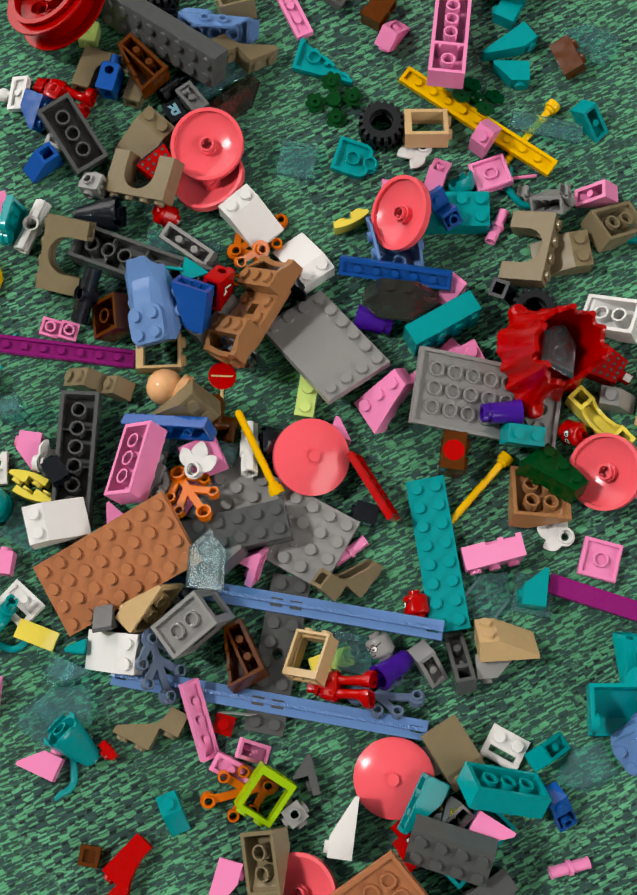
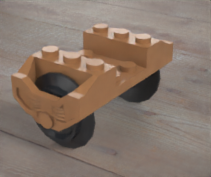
(240, 333)

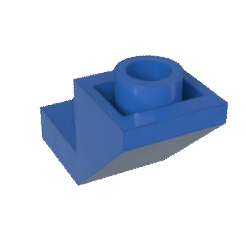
(443, 210)

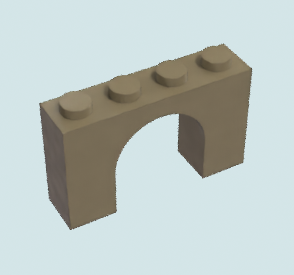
(88, 71)
(159, 190)
(57, 229)
(537, 270)

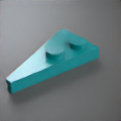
(313, 63)

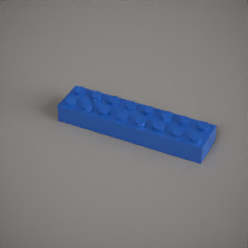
(177, 426)

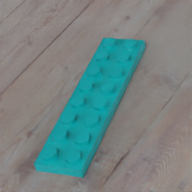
(438, 552)

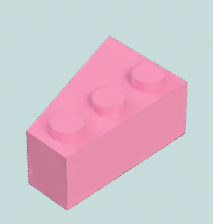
(384, 398)
(493, 554)

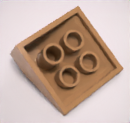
(533, 505)

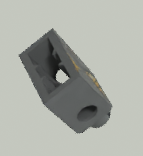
(453, 812)

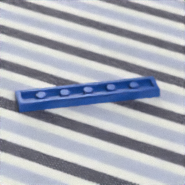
(378, 269)

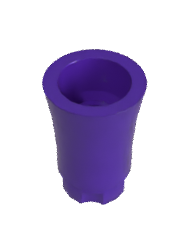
(367, 321)
(502, 412)
(392, 669)

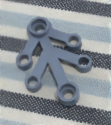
(157, 665)
(384, 698)

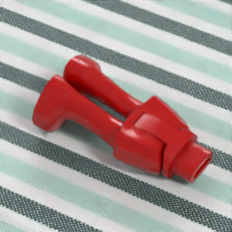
(56, 88)
(333, 688)

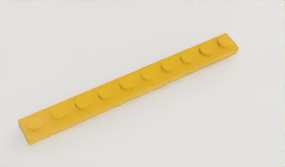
(470, 117)

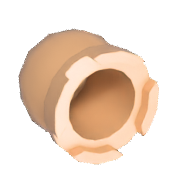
(164, 384)

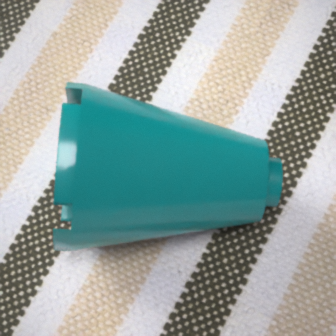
(625, 651)
(72, 740)

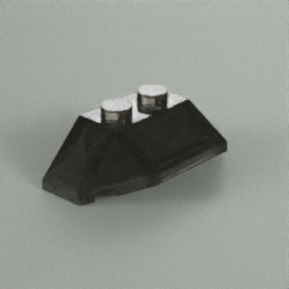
(236, 97)
(399, 299)

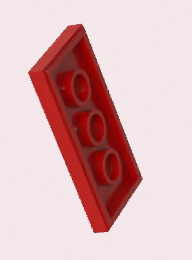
(373, 486)

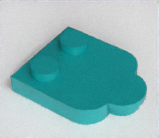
(353, 159)
(11, 220)

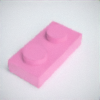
(224, 761)

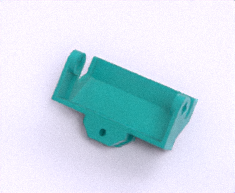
(611, 704)

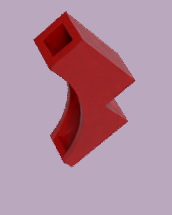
(125, 863)

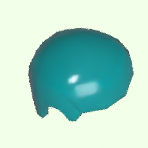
(463, 183)

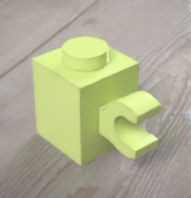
(91, 37)

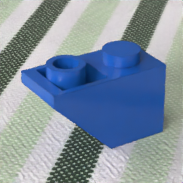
(30, 104)
(42, 162)
(560, 808)

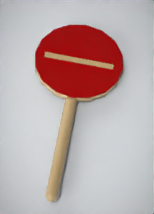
(222, 377)

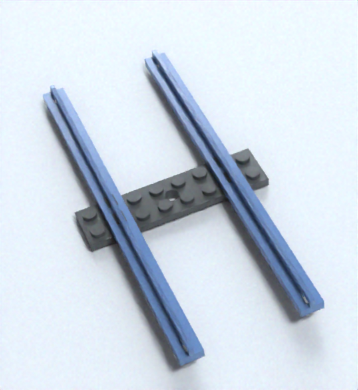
(271, 698)

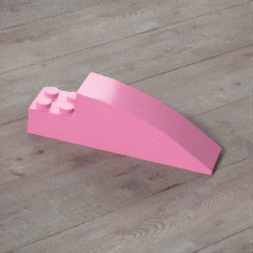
(449, 43)

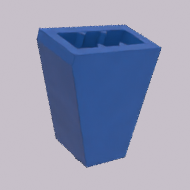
(194, 302)

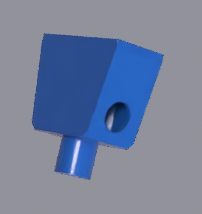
(110, 78)

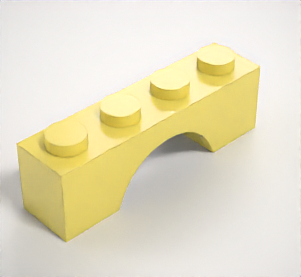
(584, 406)

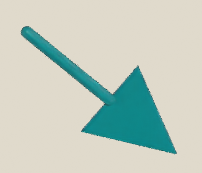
(189, 269)

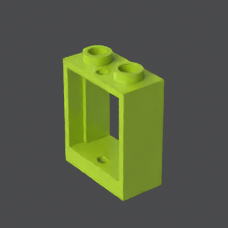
(264, 769)

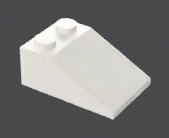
(250, 216)
(315, 264)
(617, 315)
(56, 521)
(113, 652)
(342, 837)

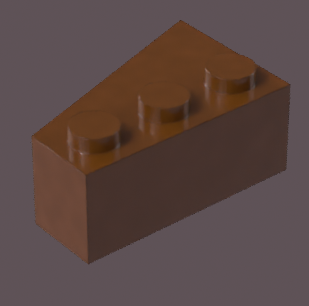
(143, 65)
(243, 657)

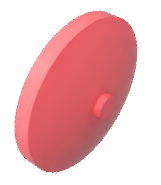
(207, 144)
(209, 195)
(401, 213)
(311, 457)
(610, 468)
(388, 775)
(308, 876)

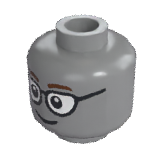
(380, 645)

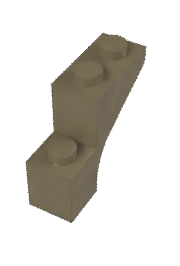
(249, 56)
(91, 380)
(354, 580)
(146, 734)

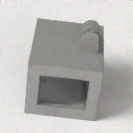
(190, 622)

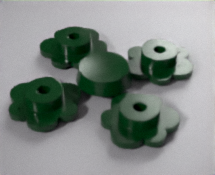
(477, 98)
(333, 99)

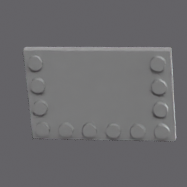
(325, 347)

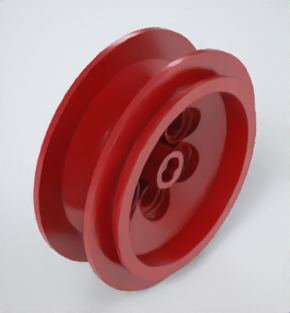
(52, 23)

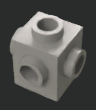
(92, 185)
(302, 810)

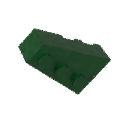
(553, 472)

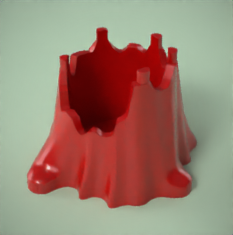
(521, 350)

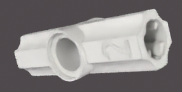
(28, 236)
(249, 463)

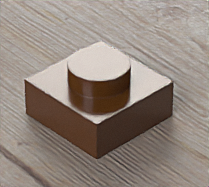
(89, 856)

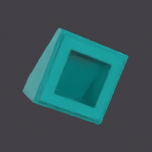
(77, 648)

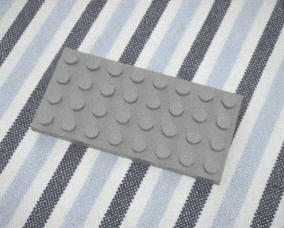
(454, 386)
(317, 528)

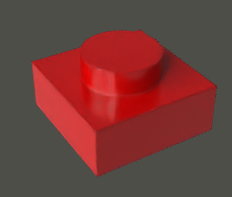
(224, 724)
(108, 751)

